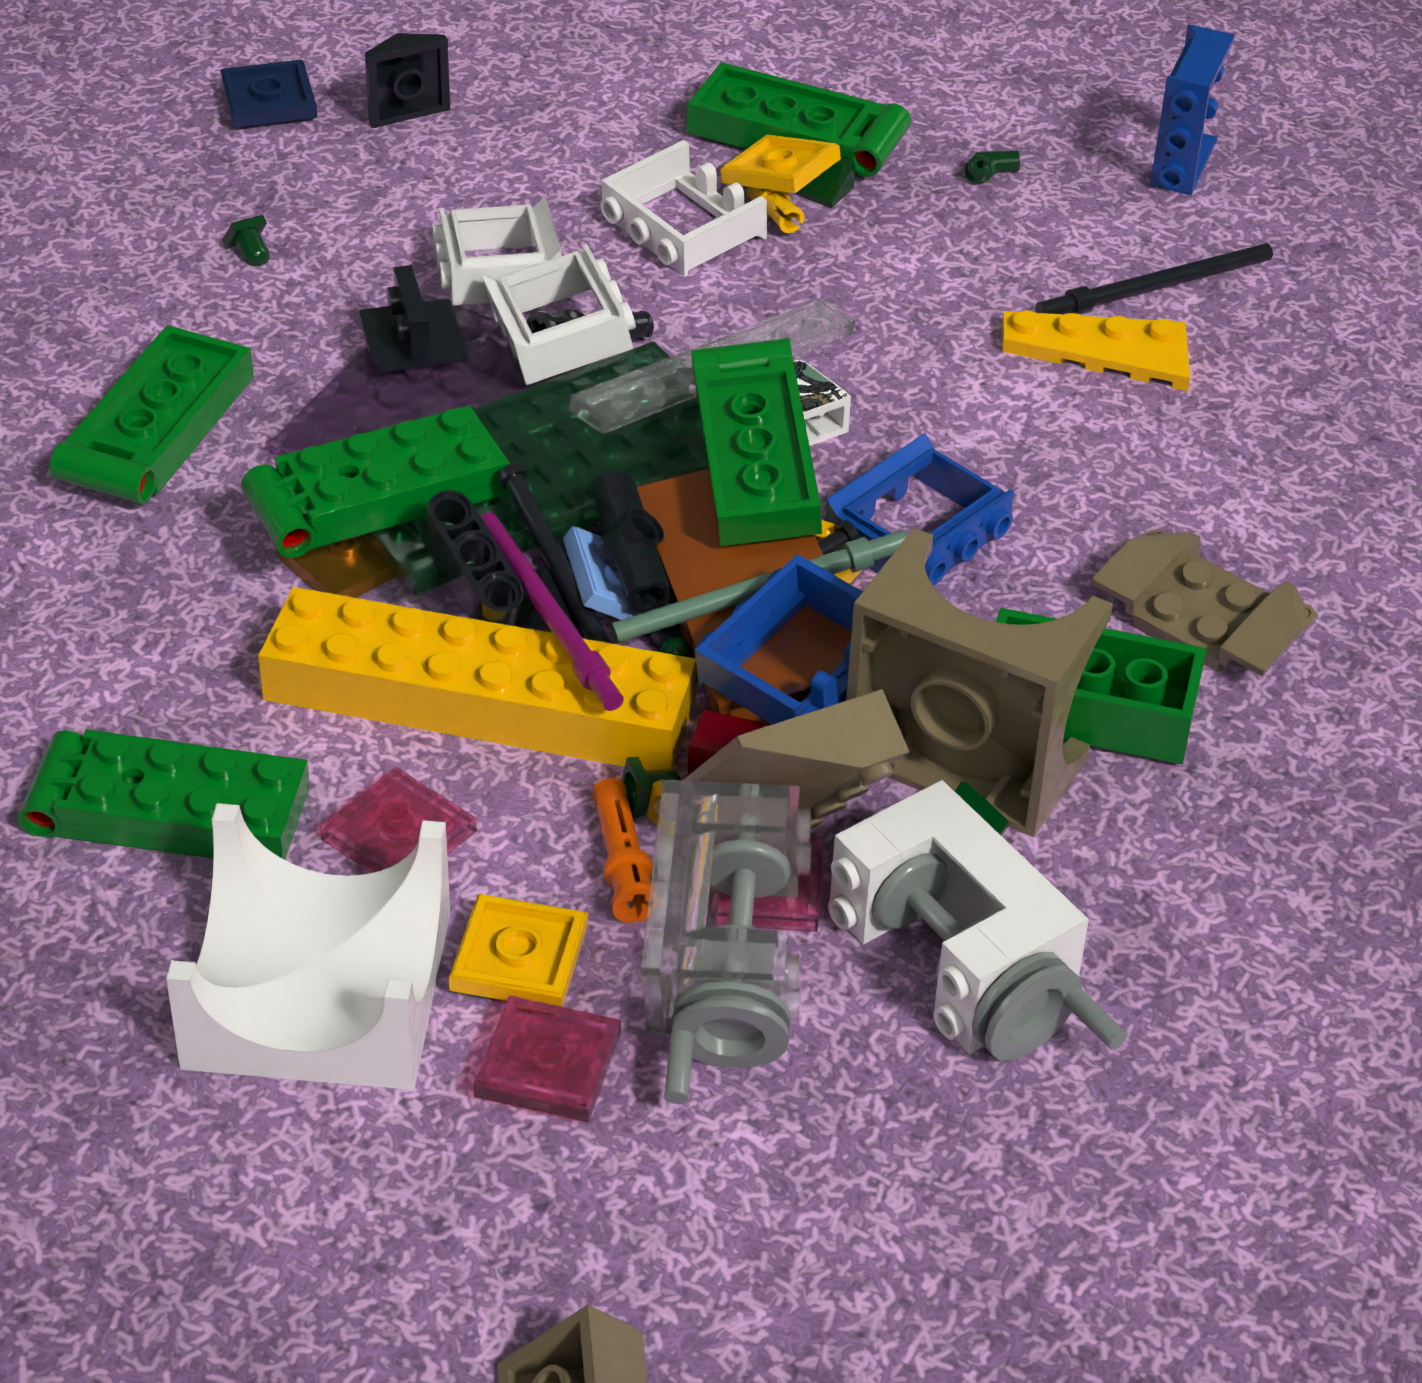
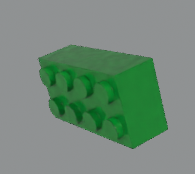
(1132, 692)

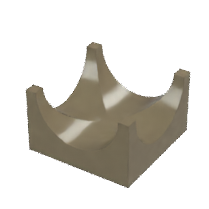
(973, 692)

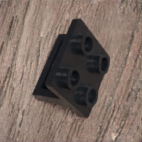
(410, 330)

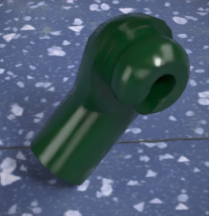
(988, 163)

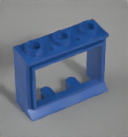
(1181, 144)
(958, 539)
(760, 618)

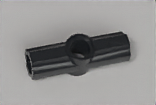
(630, 541)

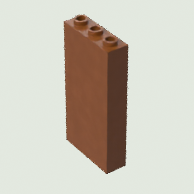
(698, 565)

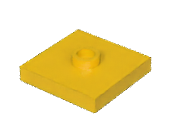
(780, 163)
(518, 950)

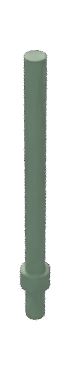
(855, 556)

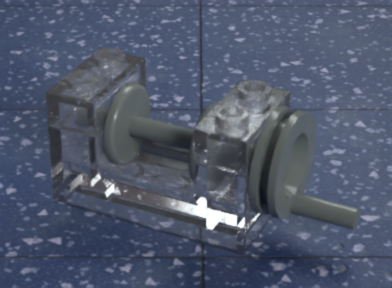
(724, 987)

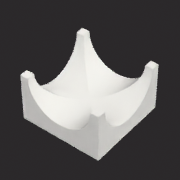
(313, 966)

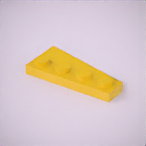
(1115, 342)

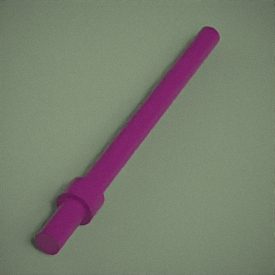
(587, 664)

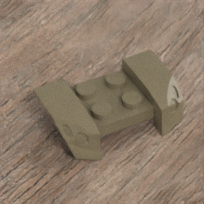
(1202, 605)

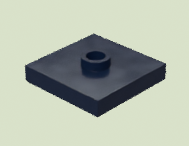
(268, 93)

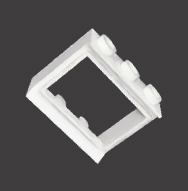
(670, 169)
(486, 230)
(569, 343)

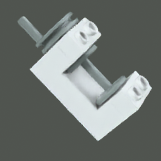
(1006, 930)

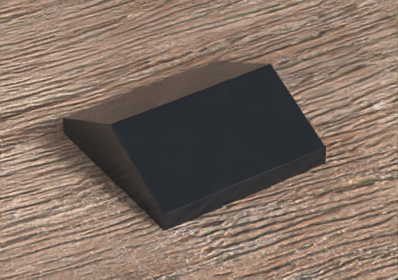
(407, 78)

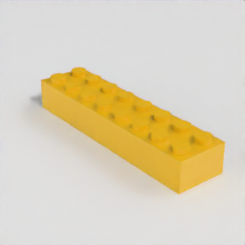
(473, 680)

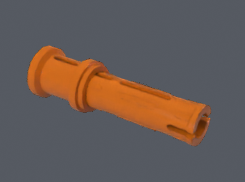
(627, 866)

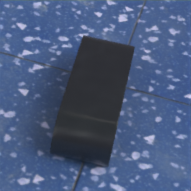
(471, 542)

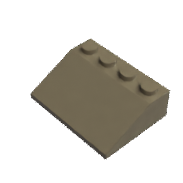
(824, 752)

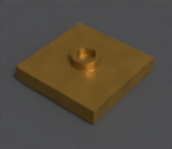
(342, 567)

